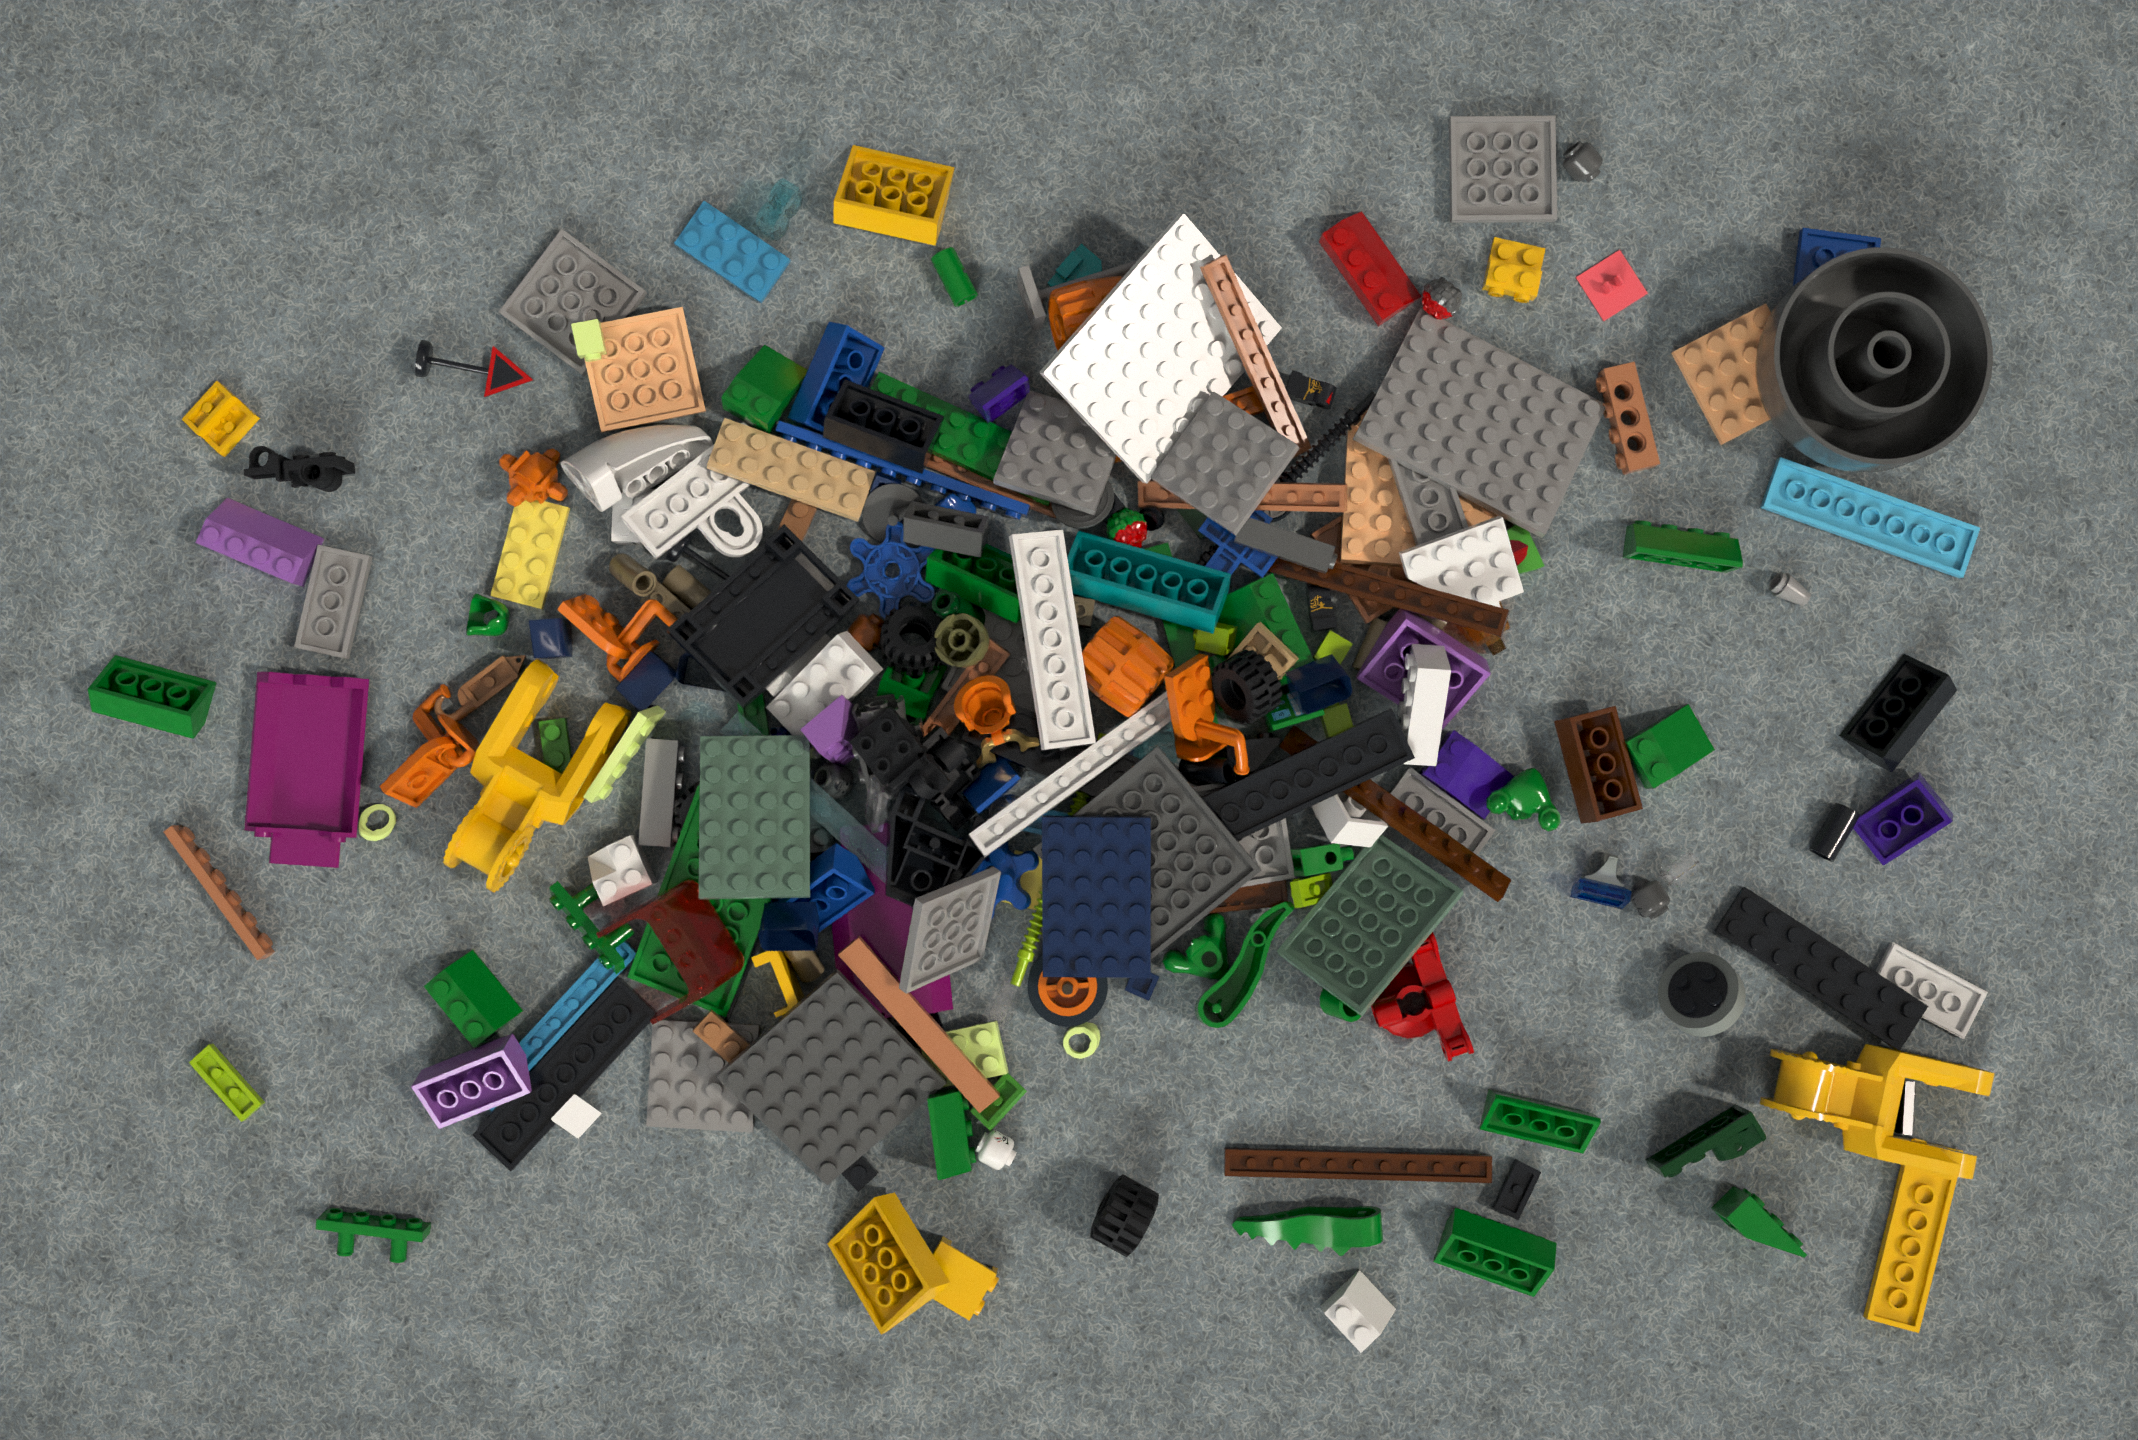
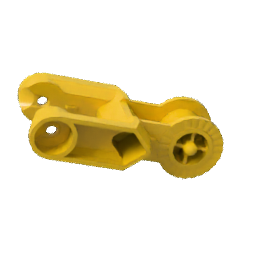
(522, 790)
(1866, 1101)

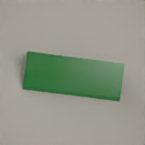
(1538, 1121)

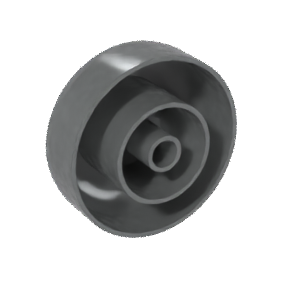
(1874, 360)

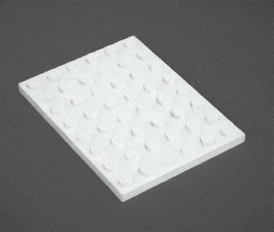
(1153, 351)

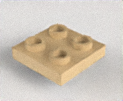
(1268, 645)

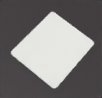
(576, 1116)

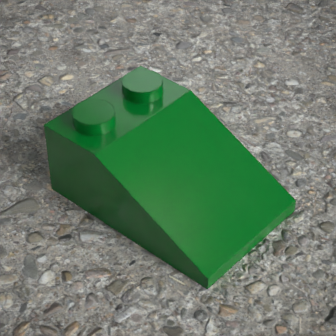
(763, 389)
(1668, 747)

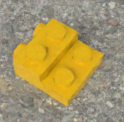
(1513, 270)

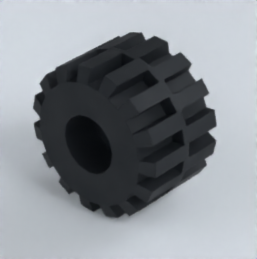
(1124, 1215)

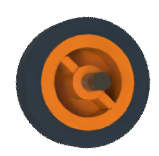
(1065, 999)

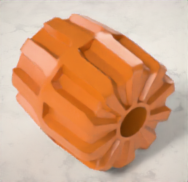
(1074, 303)
(1124, 666)

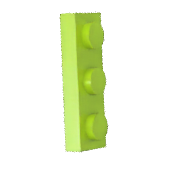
(227, 1082)

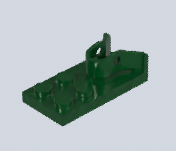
(1720, 1134)

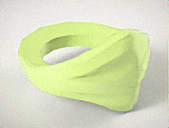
(378, 834)
(1089, 1029)

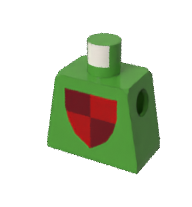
(1524, 550)

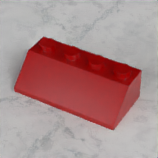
(1369, 267)

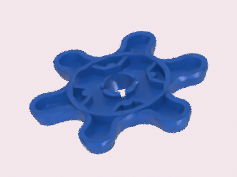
(878, 557)
(1012, 868)

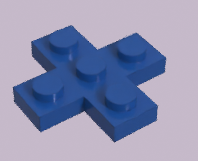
(1230, 554)

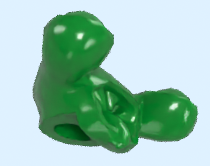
(1524, 797)
(1206, 954)

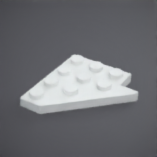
(1467, 563)

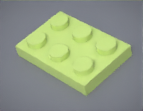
(982, 1046)

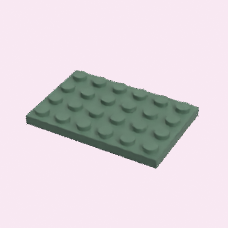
(754, 817)
(1370, 923)

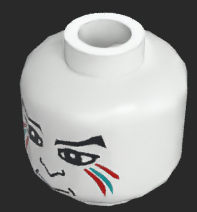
(995, 1150)

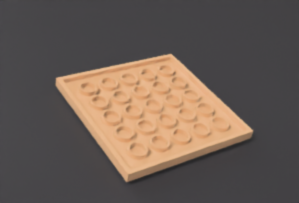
(1375, 518)

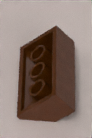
(1598, 765)

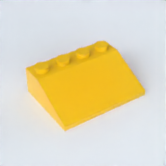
(893, 195)
(887, 1262)

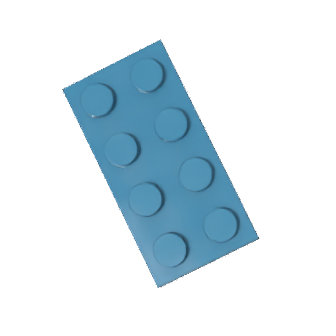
(732, 251)

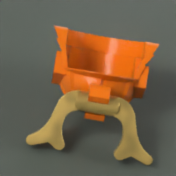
(987, 708)

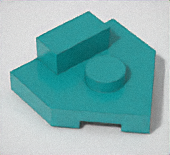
(1076, 265)

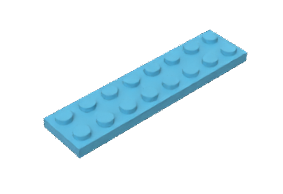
(1870, 517)

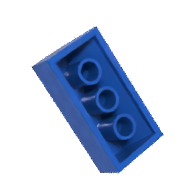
(839, 357)
(835, 885)

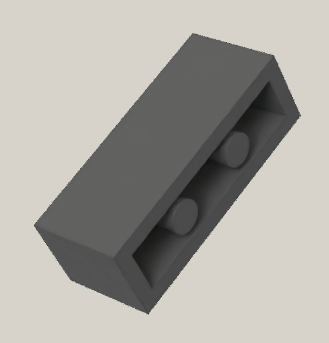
(945, 529)

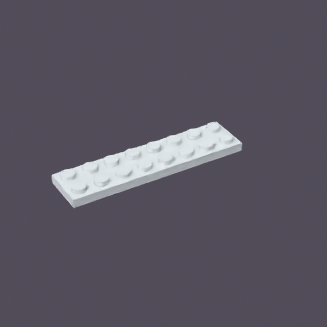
(1052, 639)

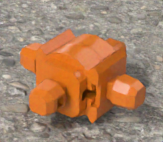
(533, 477)

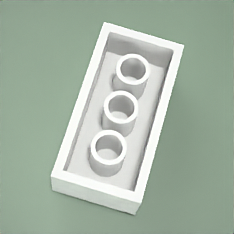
(837, 670)
(1424, 701)

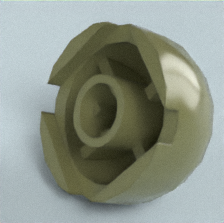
(961, 640)

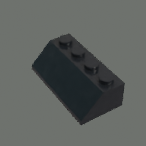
(882, 426)
(1899, 712)

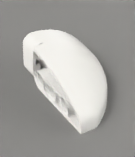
(633, 461)

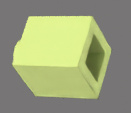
(589, 340)

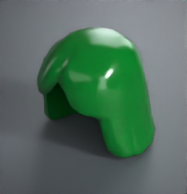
(478, 607)

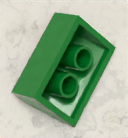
(473, 998)
(951, 1133)

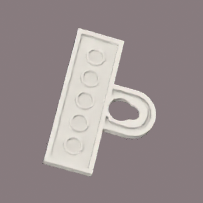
(690, 503)

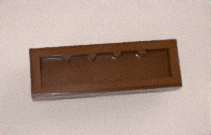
(1255, 897)

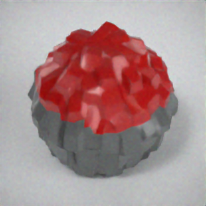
(1441, 298)

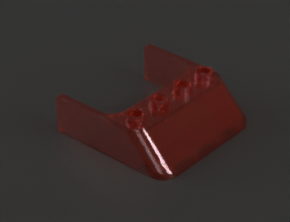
(692, 939)

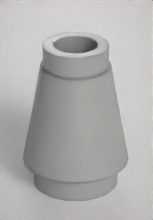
(1789, 589)

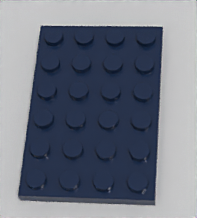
(1096, 896)

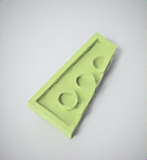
(626, 748)

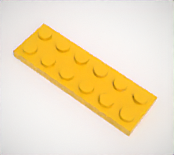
(1910, 1248)

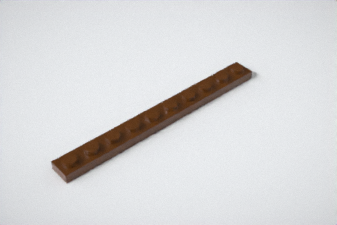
(1400, 595)
(1415, 827)
(1358, 1165)

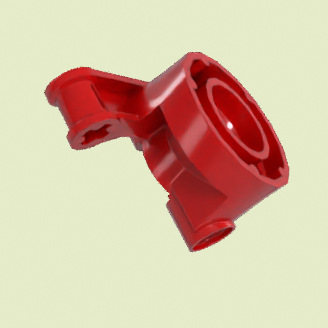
(1439, 1010)

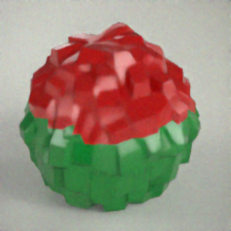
(1127, 528)

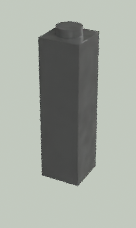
(1286, 545)

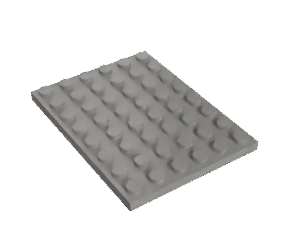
(1480, 422)

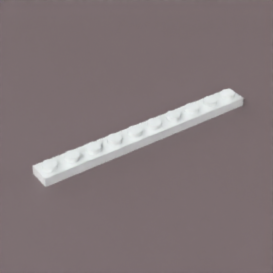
(1072, 776)

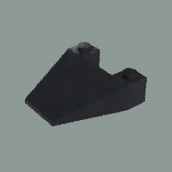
(921, 856)

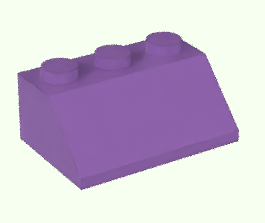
(833, 730)

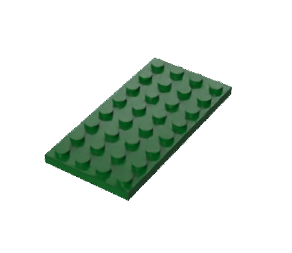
(740, 916)

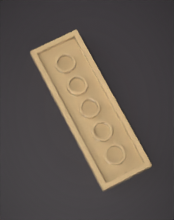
(790, 469)

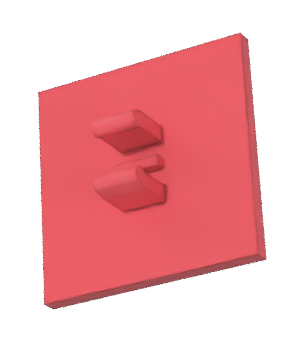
(1611, 285)

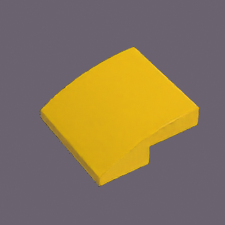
(220, 418)

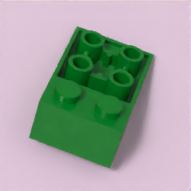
(1747, 1217)

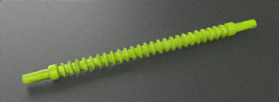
(1026, 953)

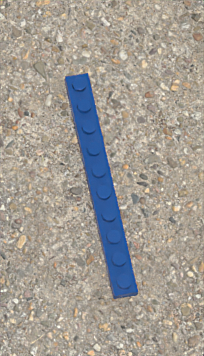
(938, 483)

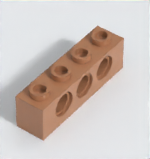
(1626, 378)

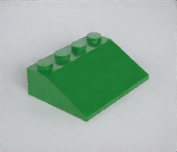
(1265, 603)

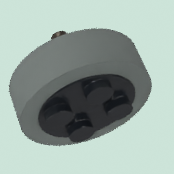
(1701, 994)

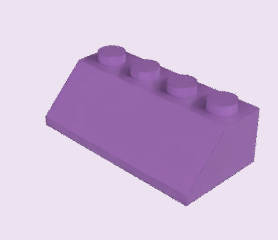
(260, 541)
(474, 1081)

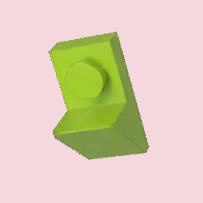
(1310, 889)

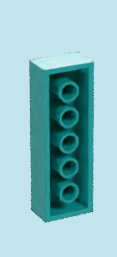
(1147, 582)

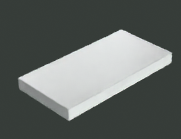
(1949, 998)

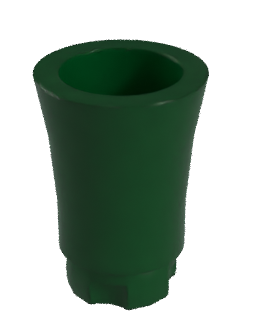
(951, 603)

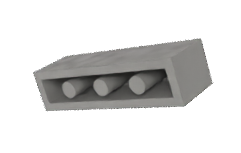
(661, 792)

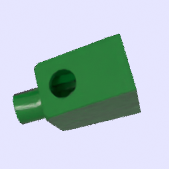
(1312, 861)

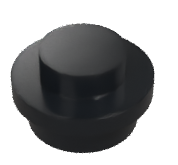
(1153, 517)

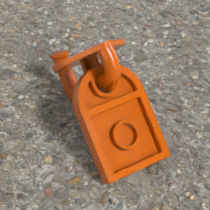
(610, 636)
(1193, 715)
(433, 760)

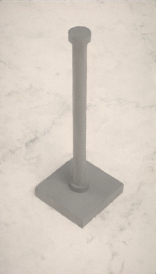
(1033, 297)

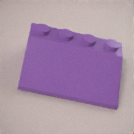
(1386, 661)

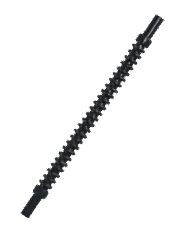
(1352, 417)

